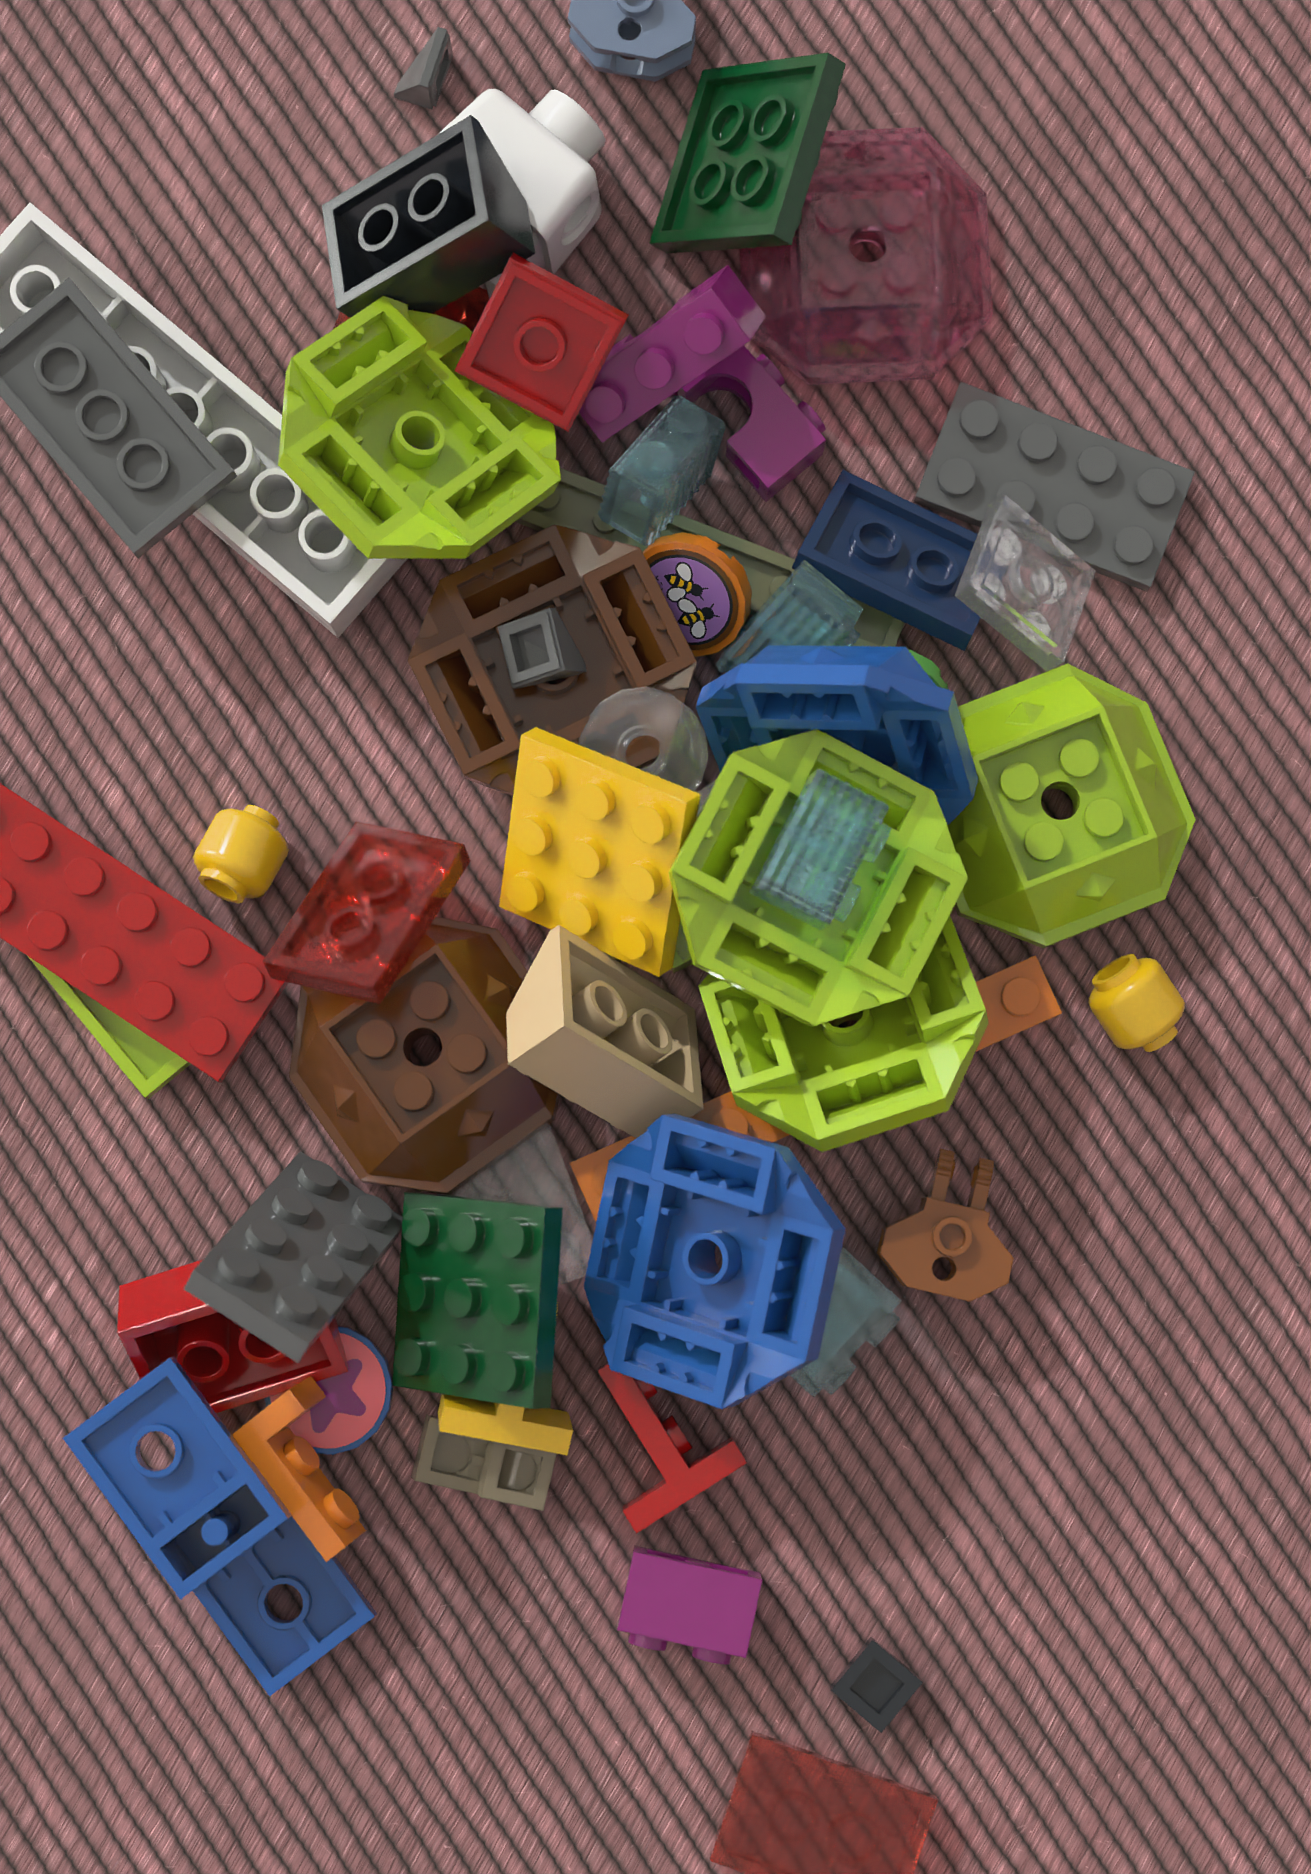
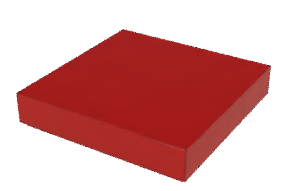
(541, 342)

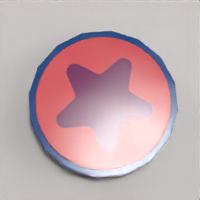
(354, 1400)

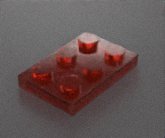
(367, 912)
(818, 1816)

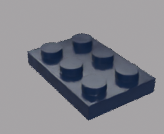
(893, 557)

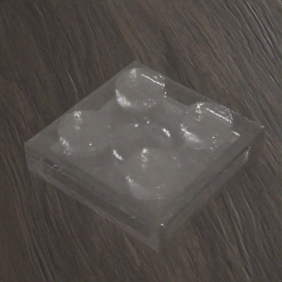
(1025, 583)

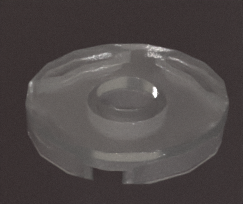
(653, 714)

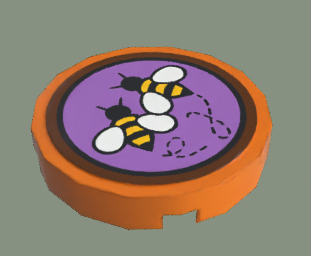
(702, 589)

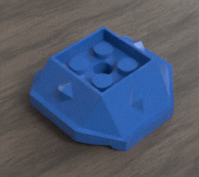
(857, 694)
(655, 1271)

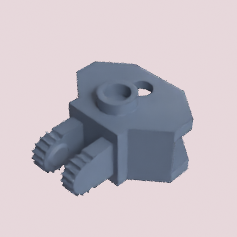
(652, 31)

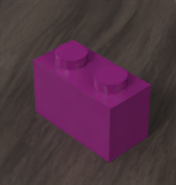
(689, 1605)

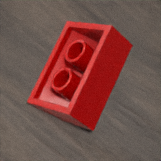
(217, 1354)

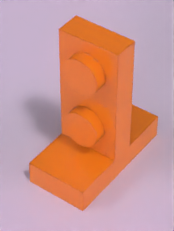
(294, 1472)

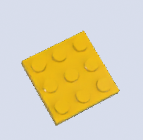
(596, 849)

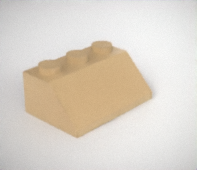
(604, 1036)

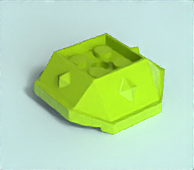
(392, 384)
(1127, 821)
(778, 956)
(859, 1079)

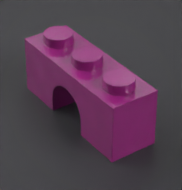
(672, 352)
(778, 436)

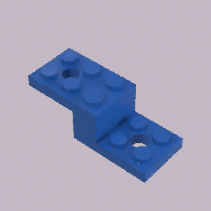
(217, 1526)

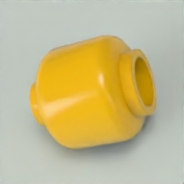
(240, 853)
(1136, 1003)

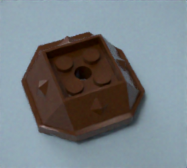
(611, 614)
(430, 1122)

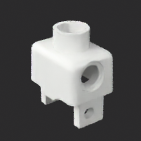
(550, 165)

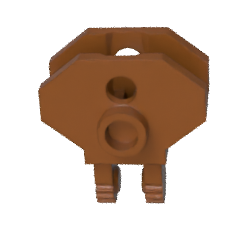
(950, 1231)

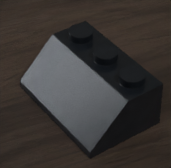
(427, 225)

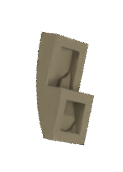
(483, 1467)

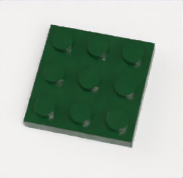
(748, 155)
(478, 1298)

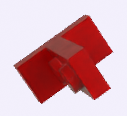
(666, 1447)

